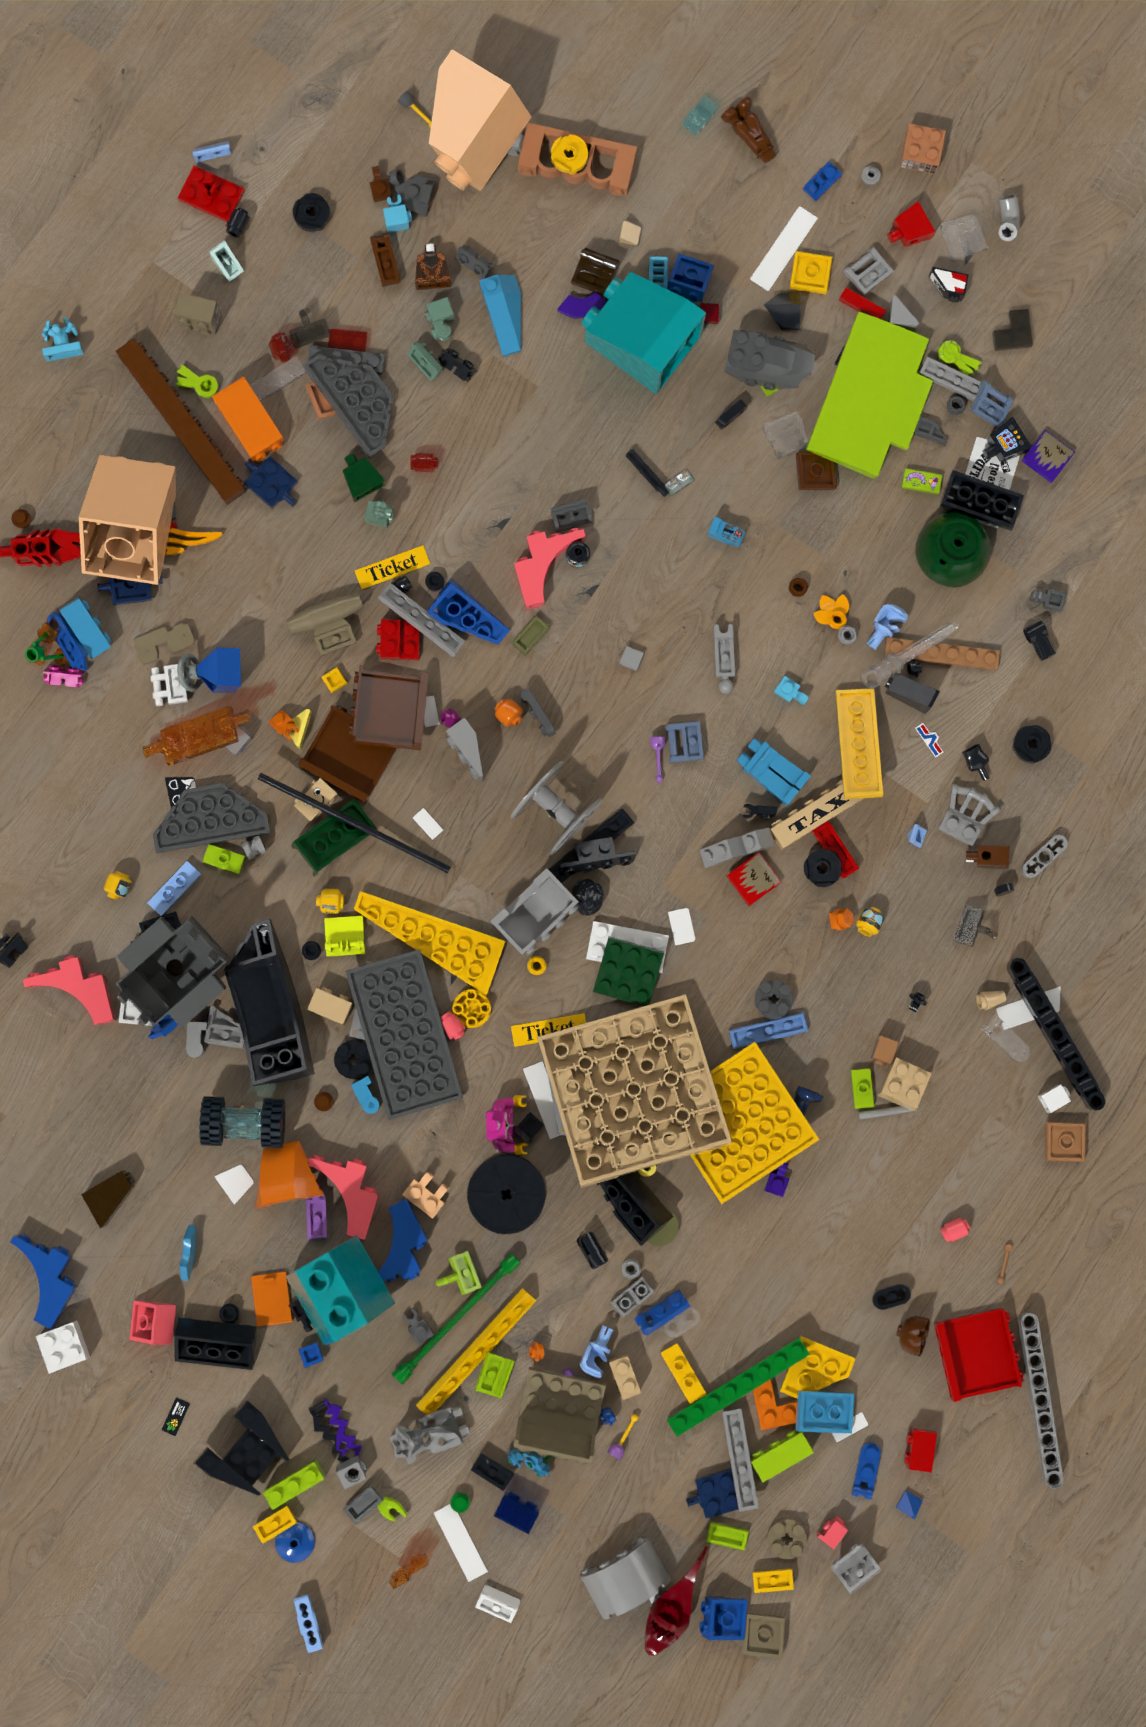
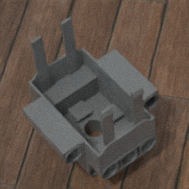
(156, 989)

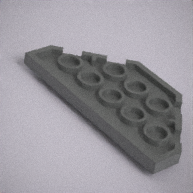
(356, 397)
(209, 817)

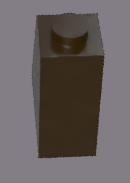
(108, 1196)

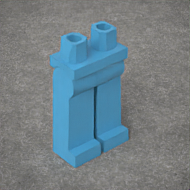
(768, 759)

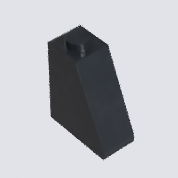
(911, 693)

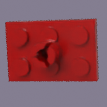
(210, 193)

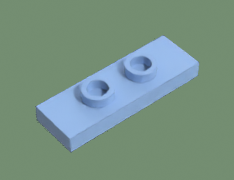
(174, 888)

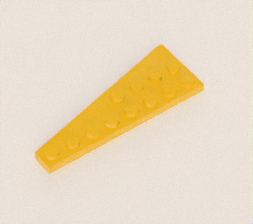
(455, 948)

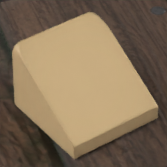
(629, 233)

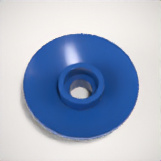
(305, 1540)

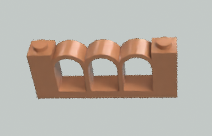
(617, 182)

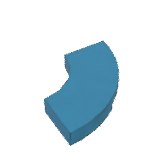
(188, 1254)

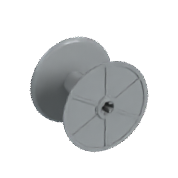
(556, 807)

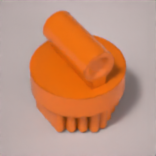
(841, 919)

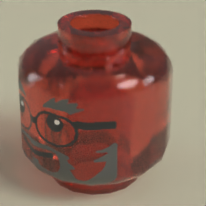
(282, 347)

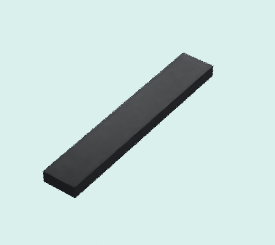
(611, 828)

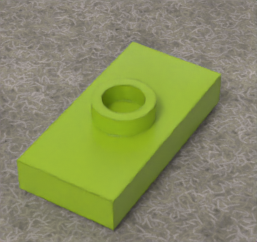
(224, 859)
(862, 1088)

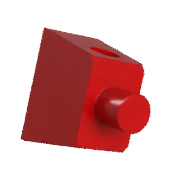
(911, 227)

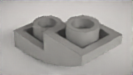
(632, 1297)

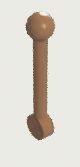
(1008, 1248)

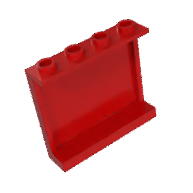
(978, 1354)

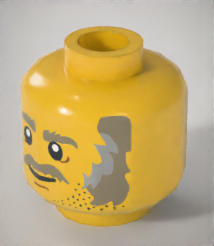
(330, 901)

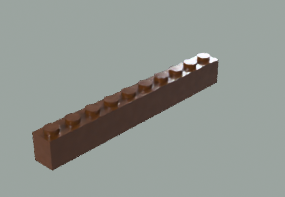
(180, 421)

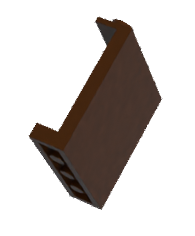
(388, 709)
(345, 764)

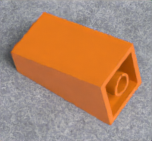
(248, 419)

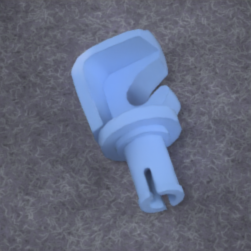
(883, 624)

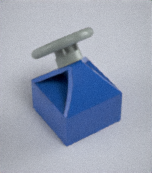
(218, 671)

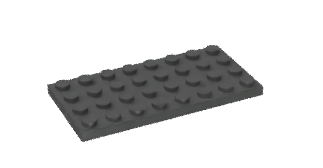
(404, 1034)

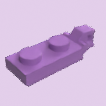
(316, 1217)

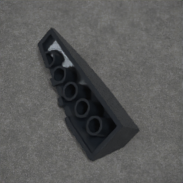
(636, 1206)

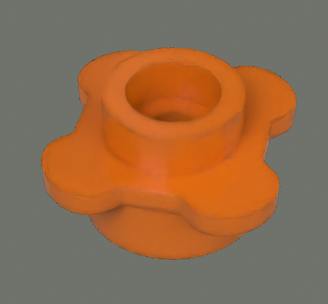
(536, 1351)

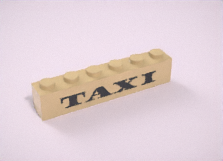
(812, 816)

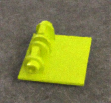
(344, 936)

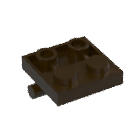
(594, 271)

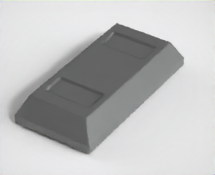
(363, 1504)

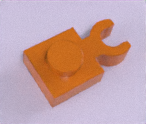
(283, 724)

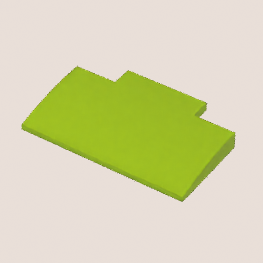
(872, 396)

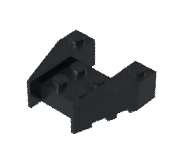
(248, 1456)

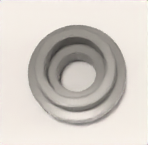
(870, 180)
(852, 634)
(636, 1272)

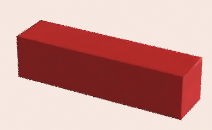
(861, 304)

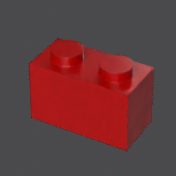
(920, 1450)

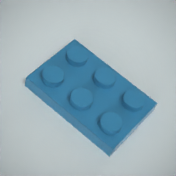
(824, 1412)

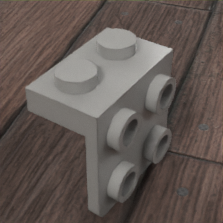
(855, 1568)

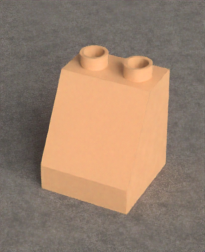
(473, 121)
(127, 519)

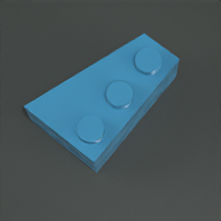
(86, 627)

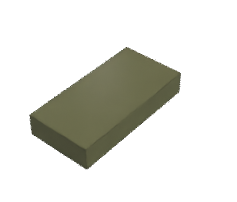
(530, 635)

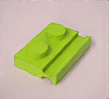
(494, 1375)

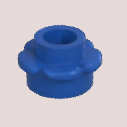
(607, 1416)

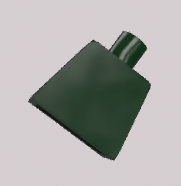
(361, 477)

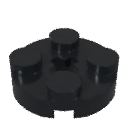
(306, 203)
(1043, 744)
(816, 875)
(346, 1068)

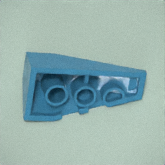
(503, 305)

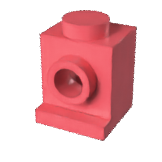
(833, 1531)

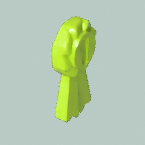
(950, 353)
(205, 386)

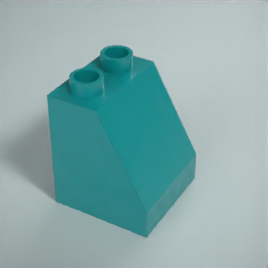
(644, 329)
(340, 1291)

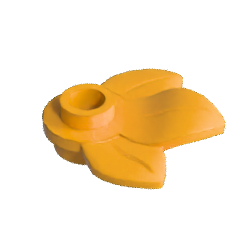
(830, 609)

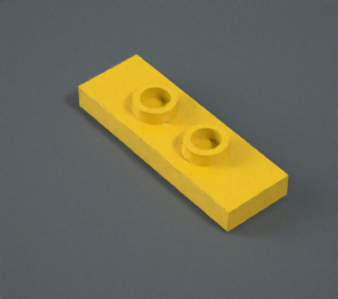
(683, 1373)

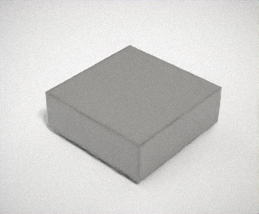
(631, 658)

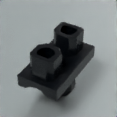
(16, 942)

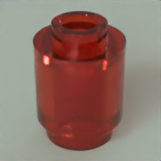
(424, 462)

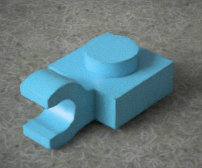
(789, 689)

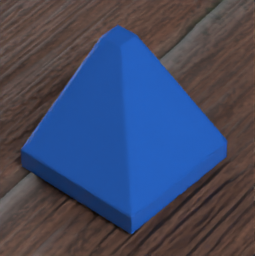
(909, 1504)

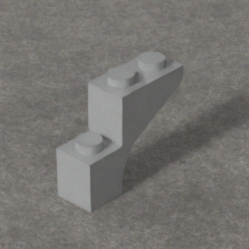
(737, 847)

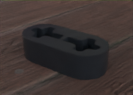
(731, 414)

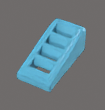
(659, 261)

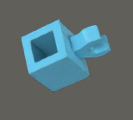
(396, 216)

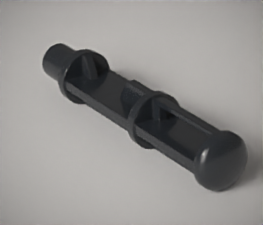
(648, 474)

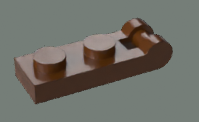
(385, 260)

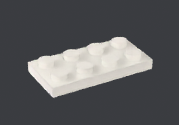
(600, 935)

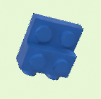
(690, 278)
(723, 1618)

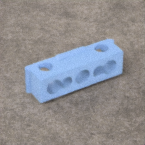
(311, 1647)

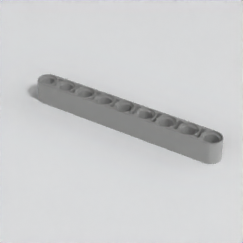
(1044, 1408)

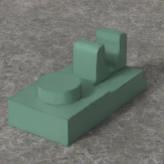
(425, 361)

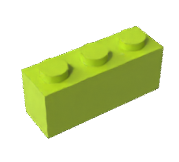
(781, 1455)
(294, 1484)

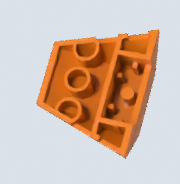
(285, 1176)

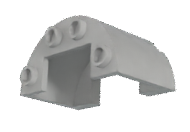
(535, 913)
(626, 1580)

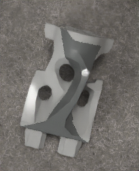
(409, 1442)

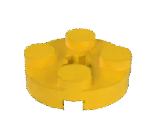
(572, 164)

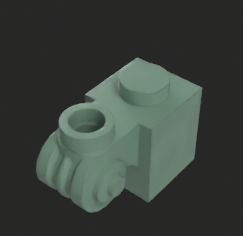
(438, 314)
(379, 514)

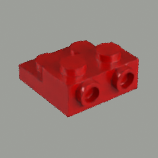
(398, 640)

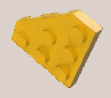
(816, 1370)

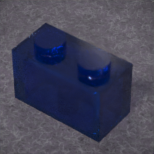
(517, 1512)

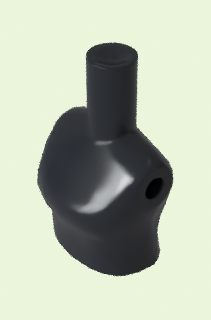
(976, 760)

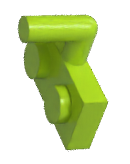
(463, 1273)

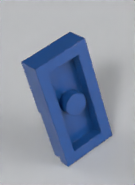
(822, 181)

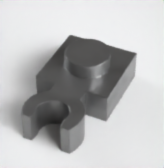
(420, 1329)

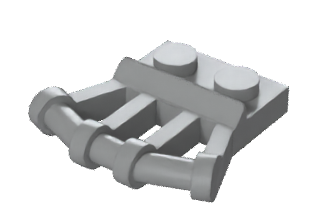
(960, 825)

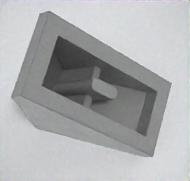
(901, 315)

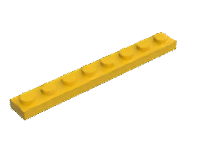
(476, 1352)

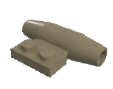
(328, 621)

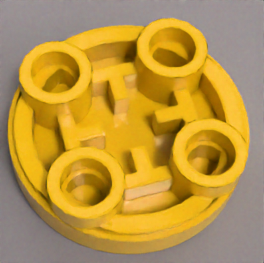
(472, 1008)

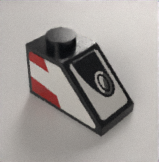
(949, 283)

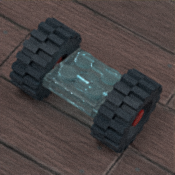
(242, 1123)

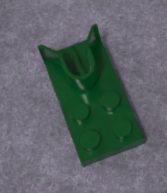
(332, 838)

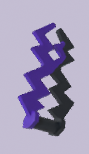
(340, 1436)

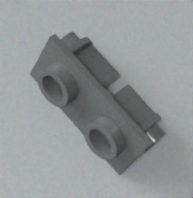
(467, 257)

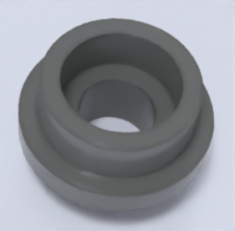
(956, 400)

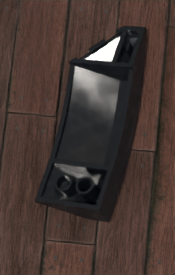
(268, 1009)

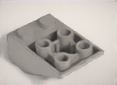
(465, 741)

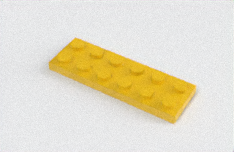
(859, 743)

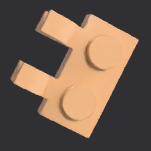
(424, 1198)

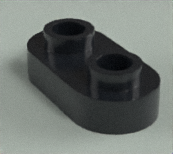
(891, 1297)

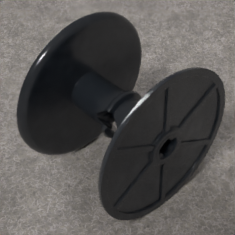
(487, 1199)

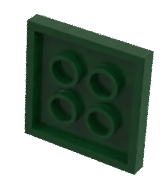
(628, 971)

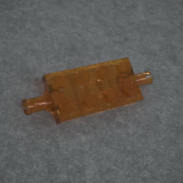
(198, 735)

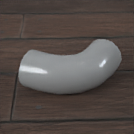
(1009, 217)

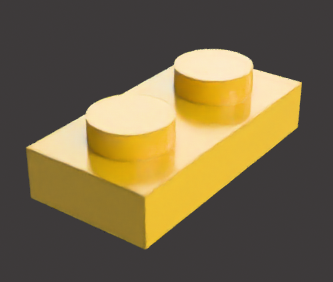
(275, 1524)
(773, 1580)

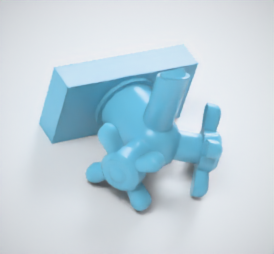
(62, 347)

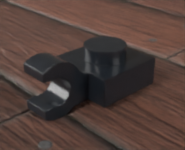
(765, 812)
(301, 1315)

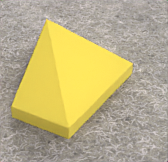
(301, 722)

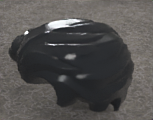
(589, 896)

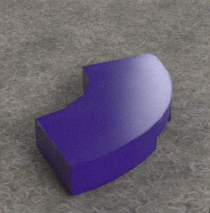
(578, 307)

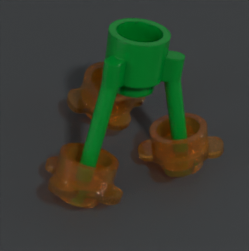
(36, 653)

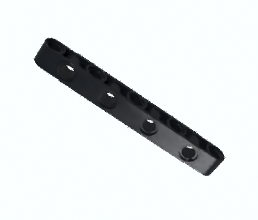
(1063, 1047)

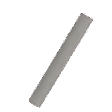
(883, 1112)

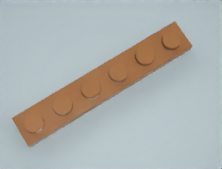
(948, 654)

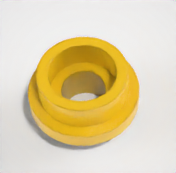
(536, 971)

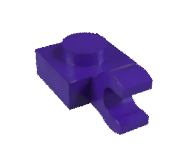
(777, 1182)

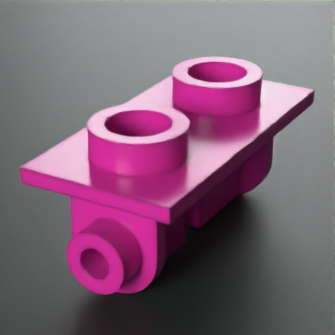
(56, 674)

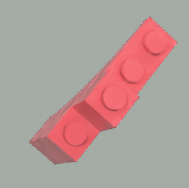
(543, 552)
(71, 978)
(349, 1180)

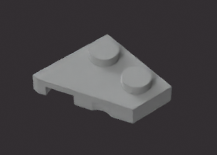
(223, 1030)

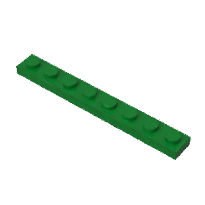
(738, 1387)

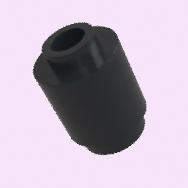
(237, 222)

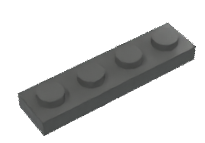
(356, 357)

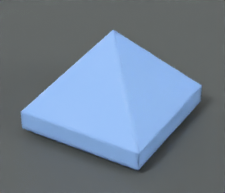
(917, 835)

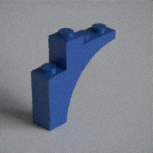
(406, 1235)
(49, 1267)

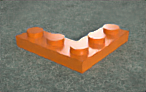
(770, 1414)

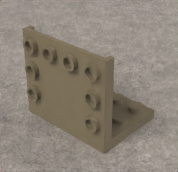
(559, 1416)

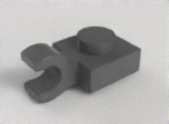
(1051, 600)

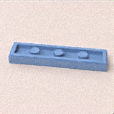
(768, 1030)

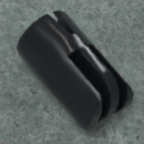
(592, 1250)

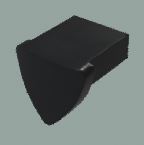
(528, 1127)

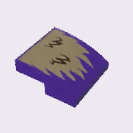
(1048, 456)

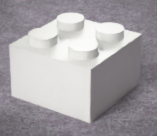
(63, 1346)

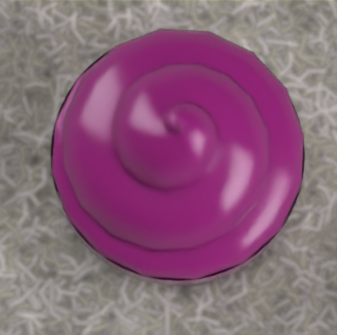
(449, 717)

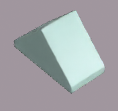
(225, 261)

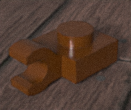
(379, 188)

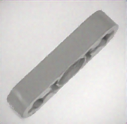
(1037, 869)

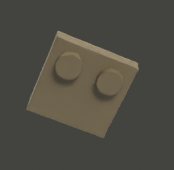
(764, 1635)

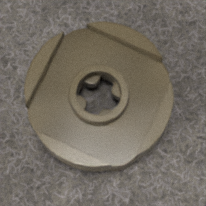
(796, 1532)

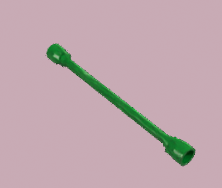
(404, 1371)

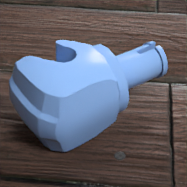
(596, 1349)

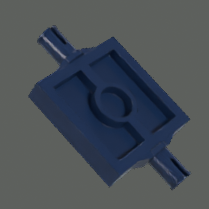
(270, 482)
(127, 591)
(715, 1494)

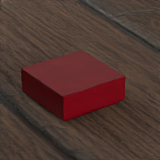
(712, 312)

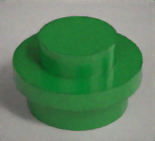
(459, 1502)

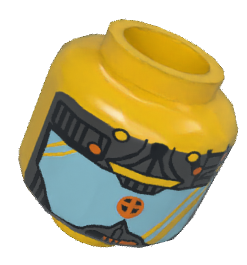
(117, 885)
(870, 921)

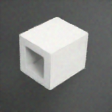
(1054, 1098)

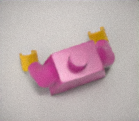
(500, 1125)

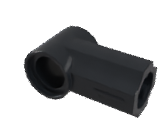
(1038, 636)

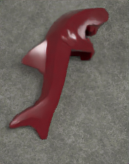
(671, 1612)

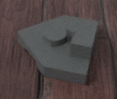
(416, 194)

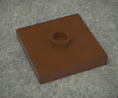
(815, 472)

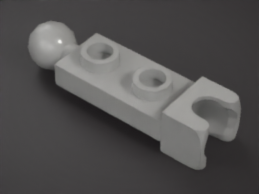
(724, 657)

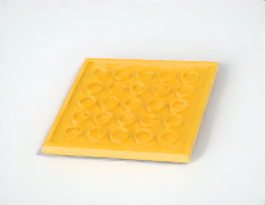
(761, 1122)

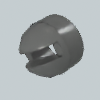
(396, 177)

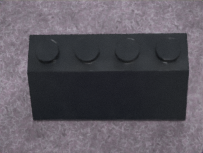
(215, 1343)

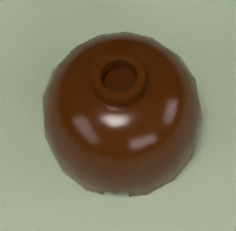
(913, 1334)

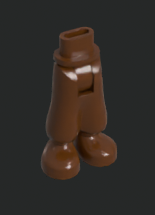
(750, 129)

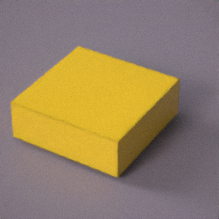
(334, 680)

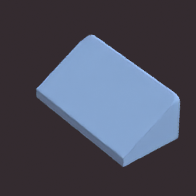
(212, 151)

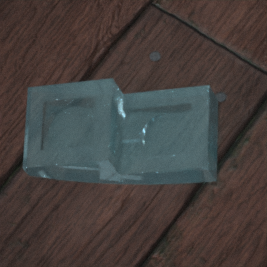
(700, 115)

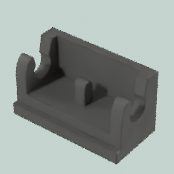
(571, 515)

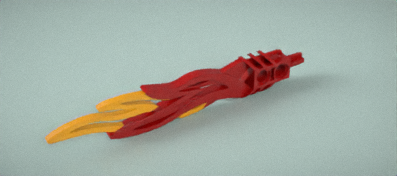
(70, 552)

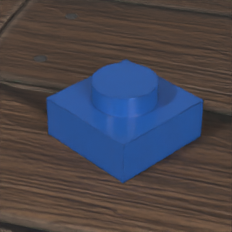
(311, 1354)

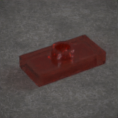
(348, 340)

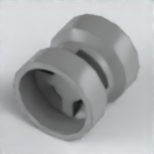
(254, 847)

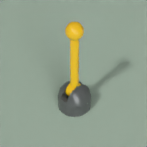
(407, 100)

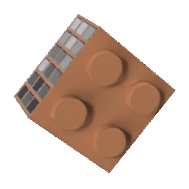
(922, 148)

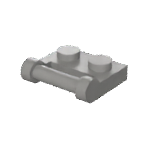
(872, 275)

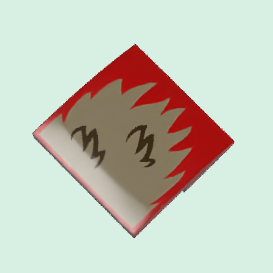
(753, 879)

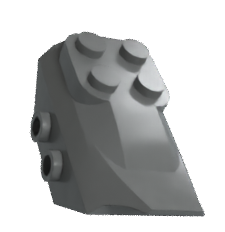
(768, 360)

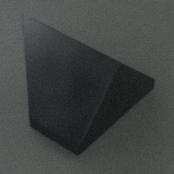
(785, 310)

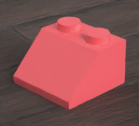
(152, 1322)

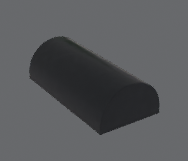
(981, 500)

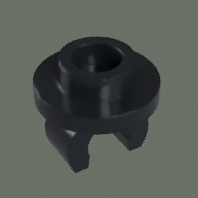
(918, 999)

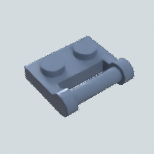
(988, 409)
(690, 740)

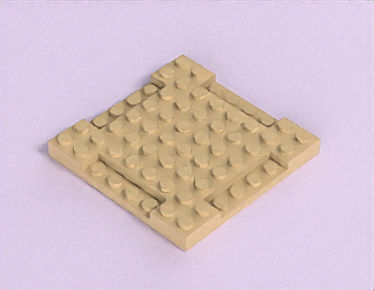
(634, 1090)

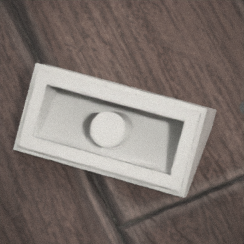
(498, 1603)

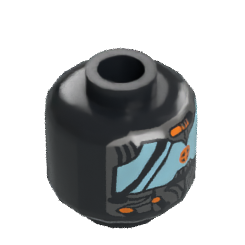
(579, 560)

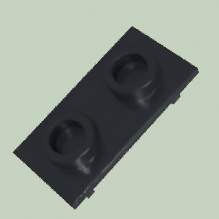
(451, 359)

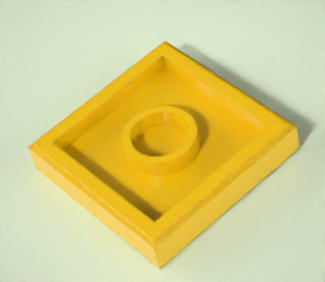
(810, 272)

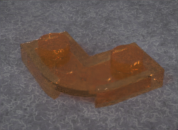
(404, 1573)

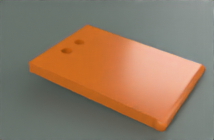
(271, 1299)

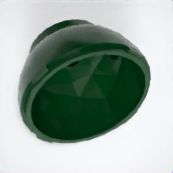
(962, 562)

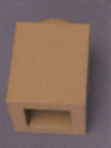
(884, 1050)

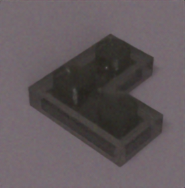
(1018, 335)

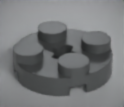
(781, 992)

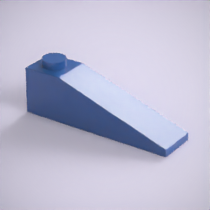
(461, 610)

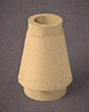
(989, 999)

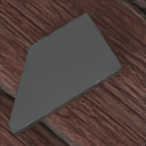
(929, 430)

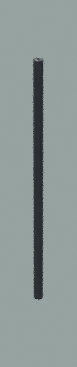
(353, 822)

